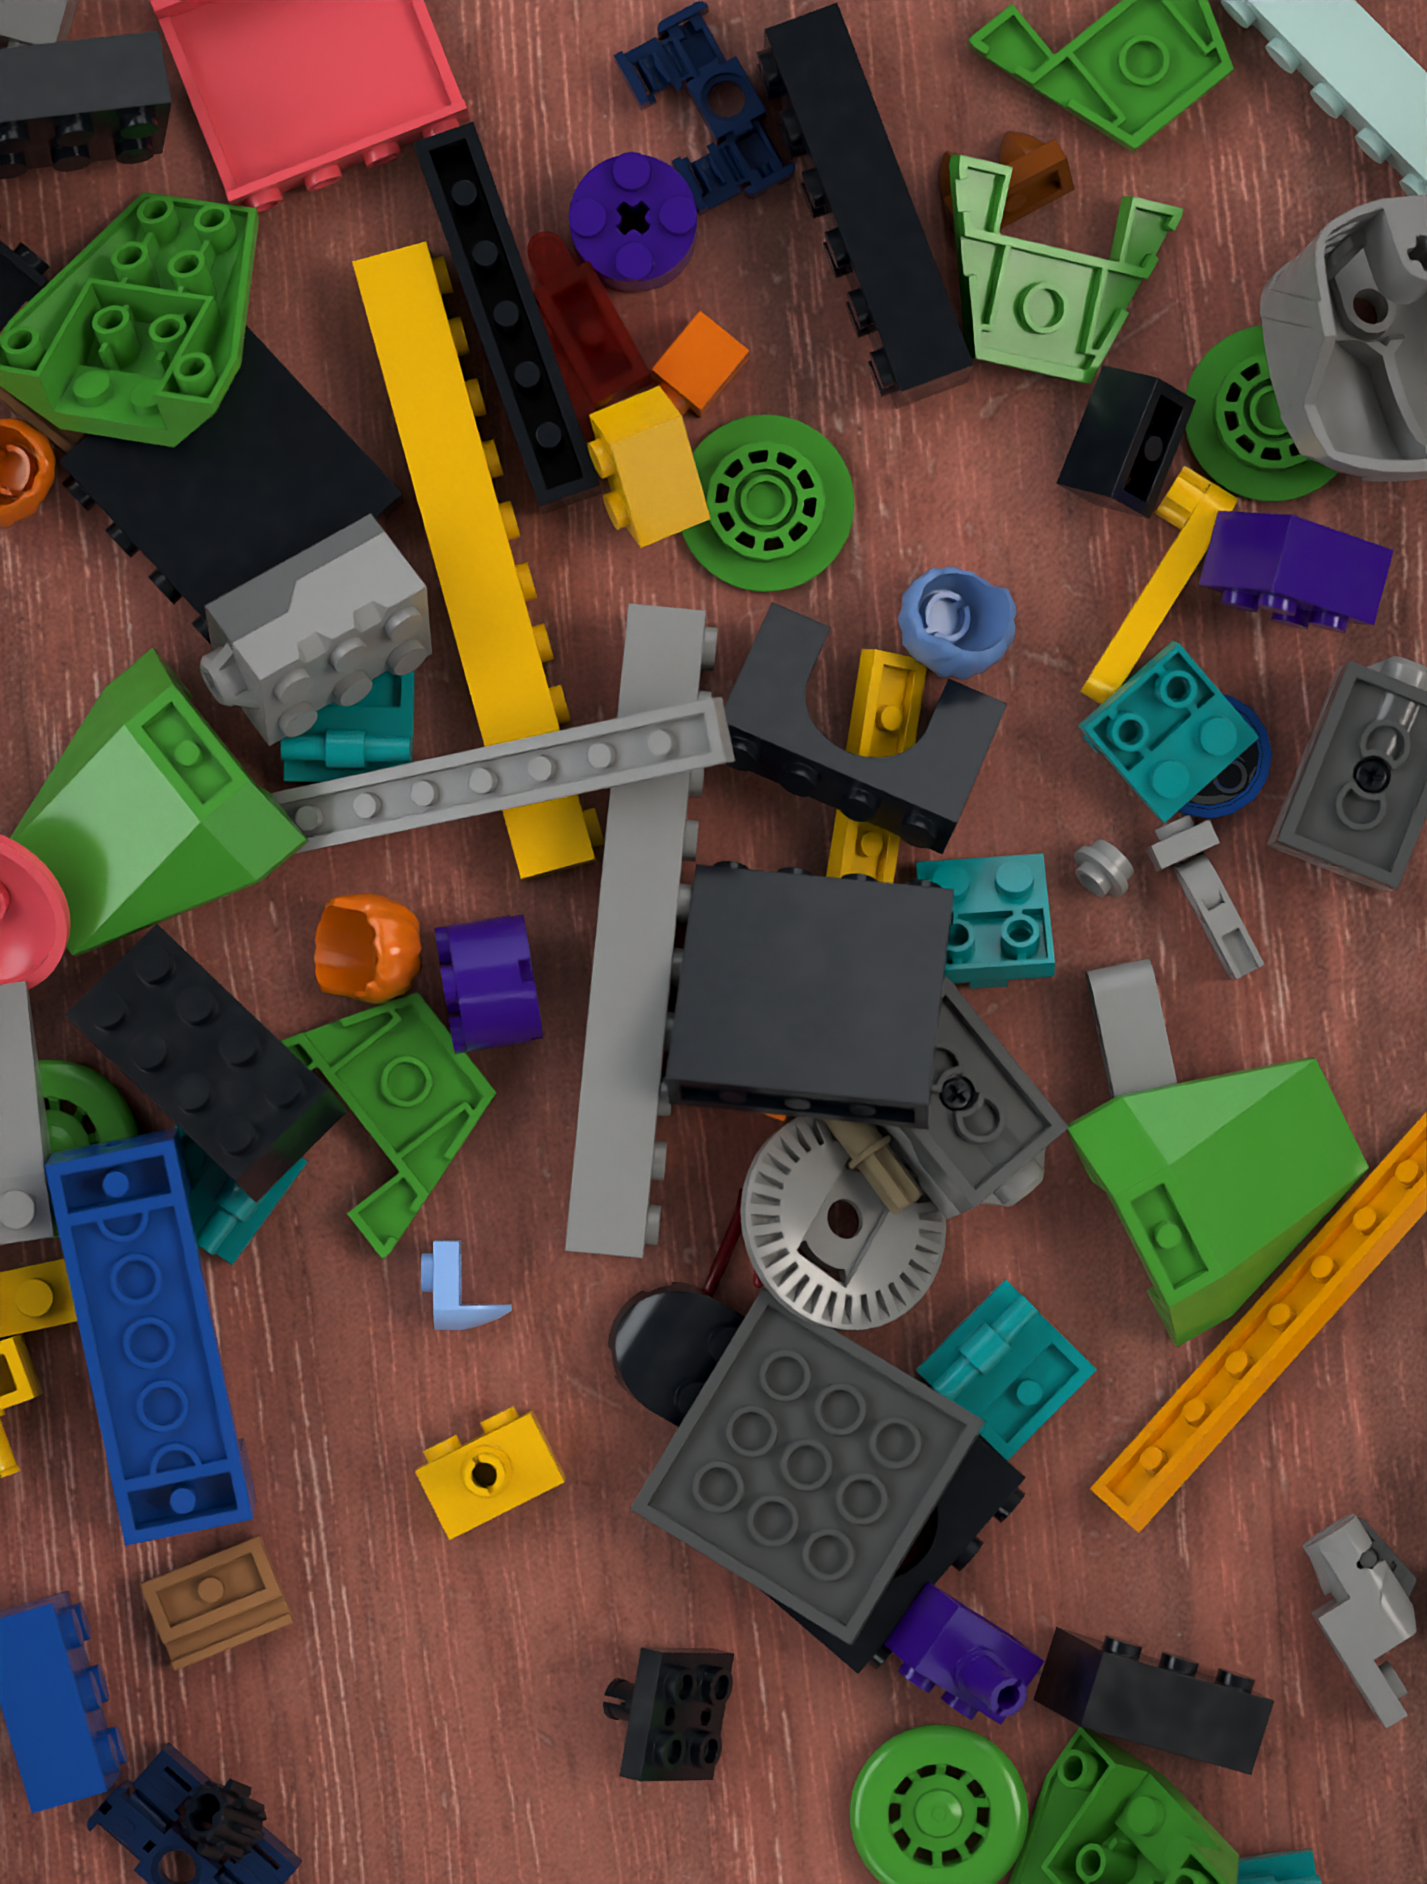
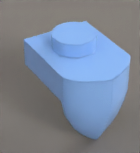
(443, 1276)

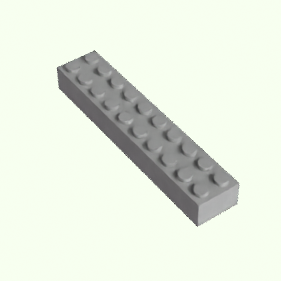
(636, 952)

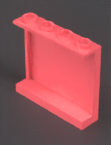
(308, 87)

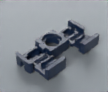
(694, 54)
(141, 1819)

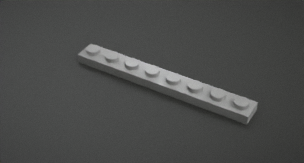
(510, 774)

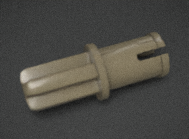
(877, 1163)

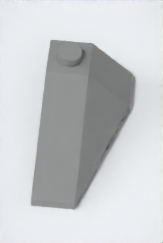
(24, 1133)

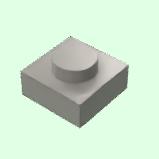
(1181, 841)

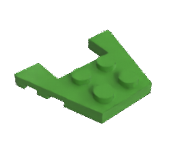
(1124, 71)
(1040, 302)
(410, 1095)

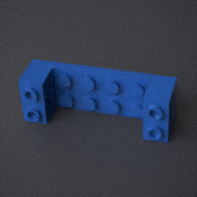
(149, 1336)

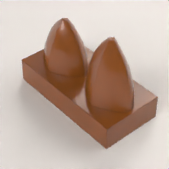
(1037, 176)

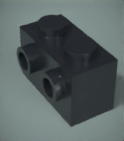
(1121, 444)

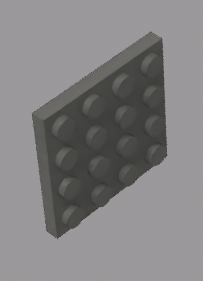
(808, 1467)

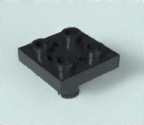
(673, 1713)

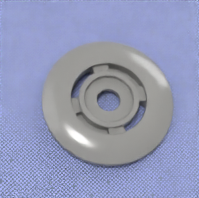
(787, 1207)

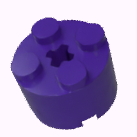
(634, 186)
(489, 983)

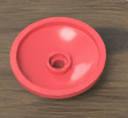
(32, 916)

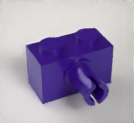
(964, 1655)

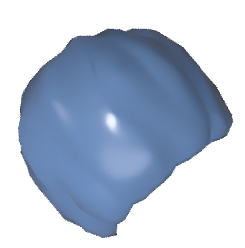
(956, 622)

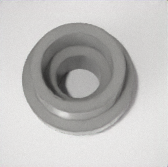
(1103, 869)

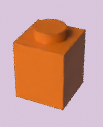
(699, 365)

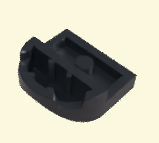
(669, 1346)

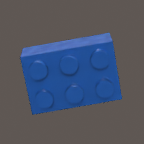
(55, 1704)

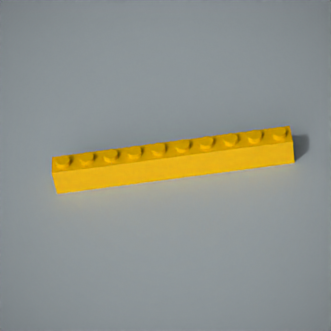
(471, 536)

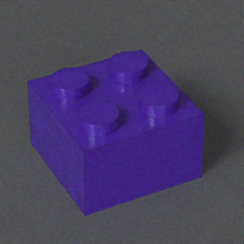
(1295, 570)

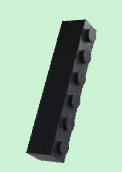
(507, 318)

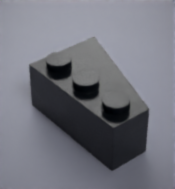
(1154, 1700)

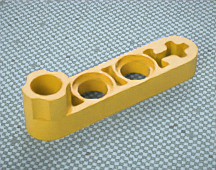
(1192, 508)

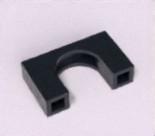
(907, 793)
(978, 1491)

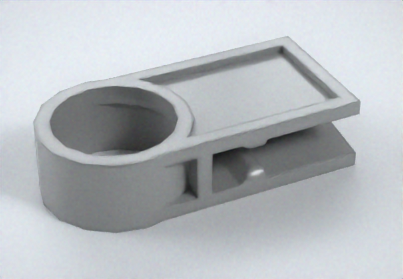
(1218, 916)

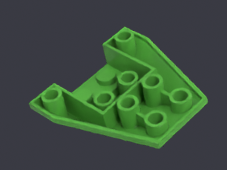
(139, 323)
(150, 812)
(1219, 1180)
(1117, 1823)

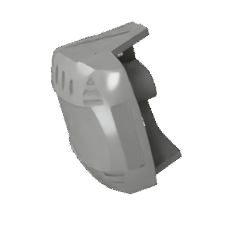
(1345, 385)

